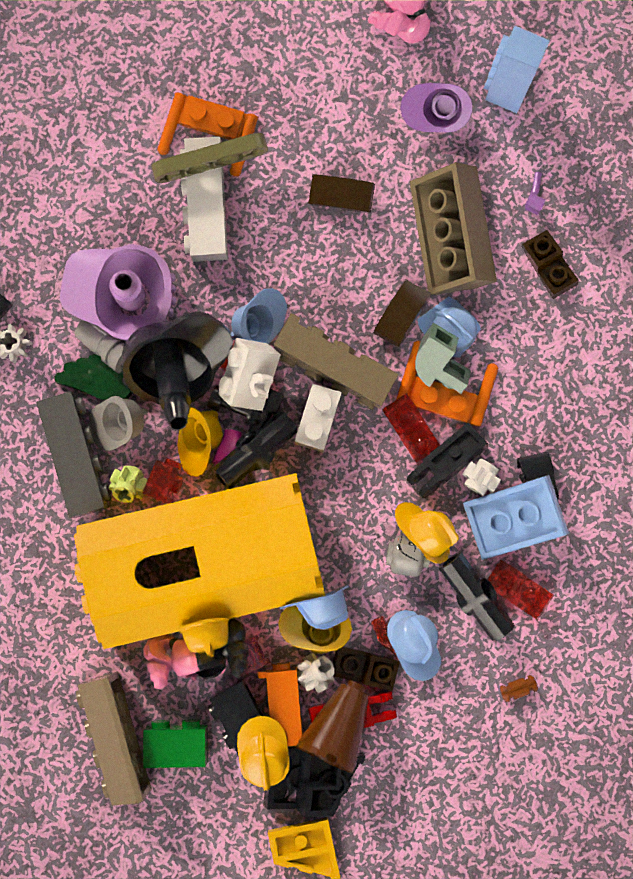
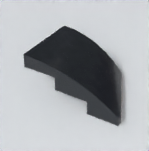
(316, 785)

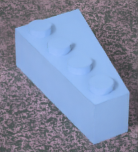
(514, 68)

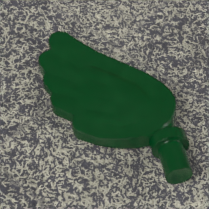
(93, 378)

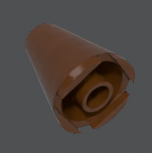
(338, 728)

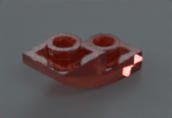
(411, 427)
(520, 589)

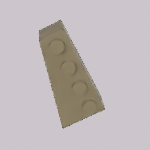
(334, 363)

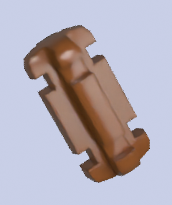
(518, 688)

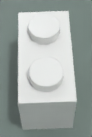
(318, 418)

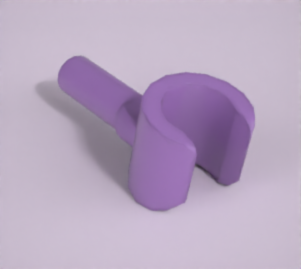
(535, 203)

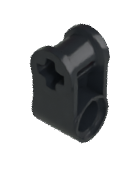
(535, 467)

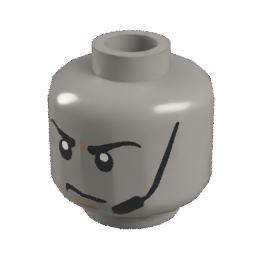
(405, 557)

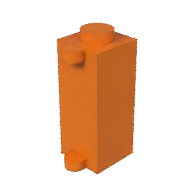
(284, 699)

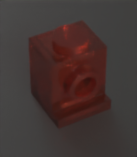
(164, 481)

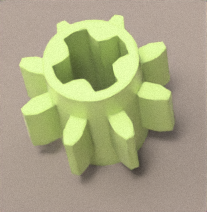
(127, 484)

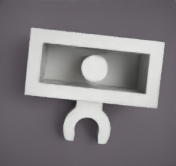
(248, 374)

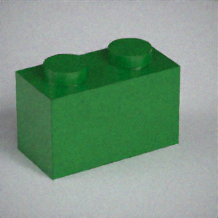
(175, 744)

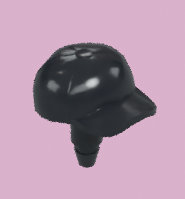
(175, 362)

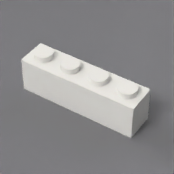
(205, 209)

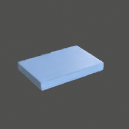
(516, 517)

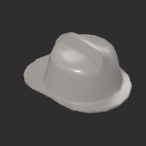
(116, 422)

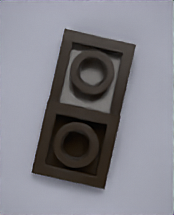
(341, 193)
(549, 264)
(401, 313)
(365, 667)

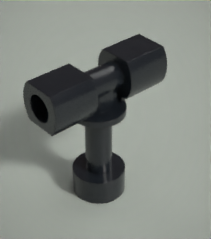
(255, 418)

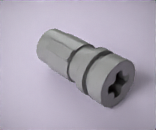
(101, 344)

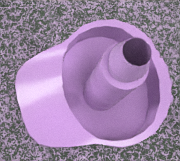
(106, 279)

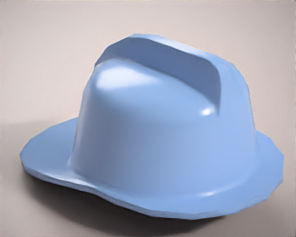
(260, 318)
(454, 319)
(325, 610)
(415, 643)

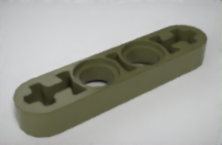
(209, 157)

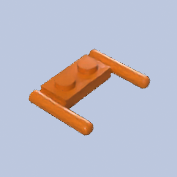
(207, 118)
(444, 401)

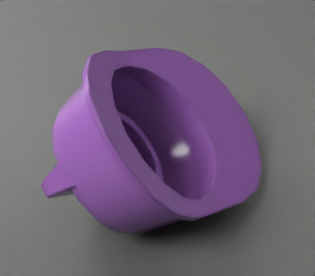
(436, 107)

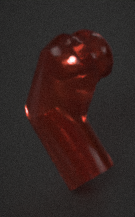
(380, 628)

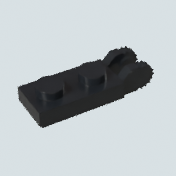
(448, 459)

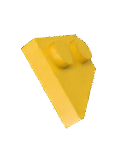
(305, 847)

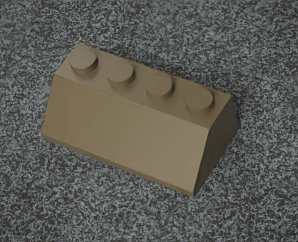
(453, 229)
(114, 739)

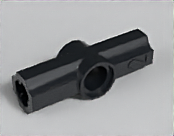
(254, 450)
(476, 596)

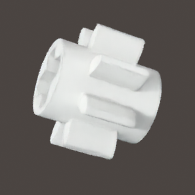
(17, 349)
(481, 477)
(315, 673)

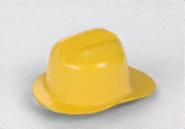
(197, 440)
(428, 530)
(206, 635)
(302, 635)
(263, 751)

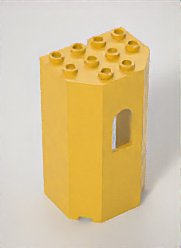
(249, 553)

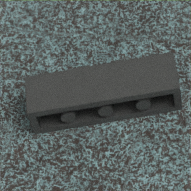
(73, 454)

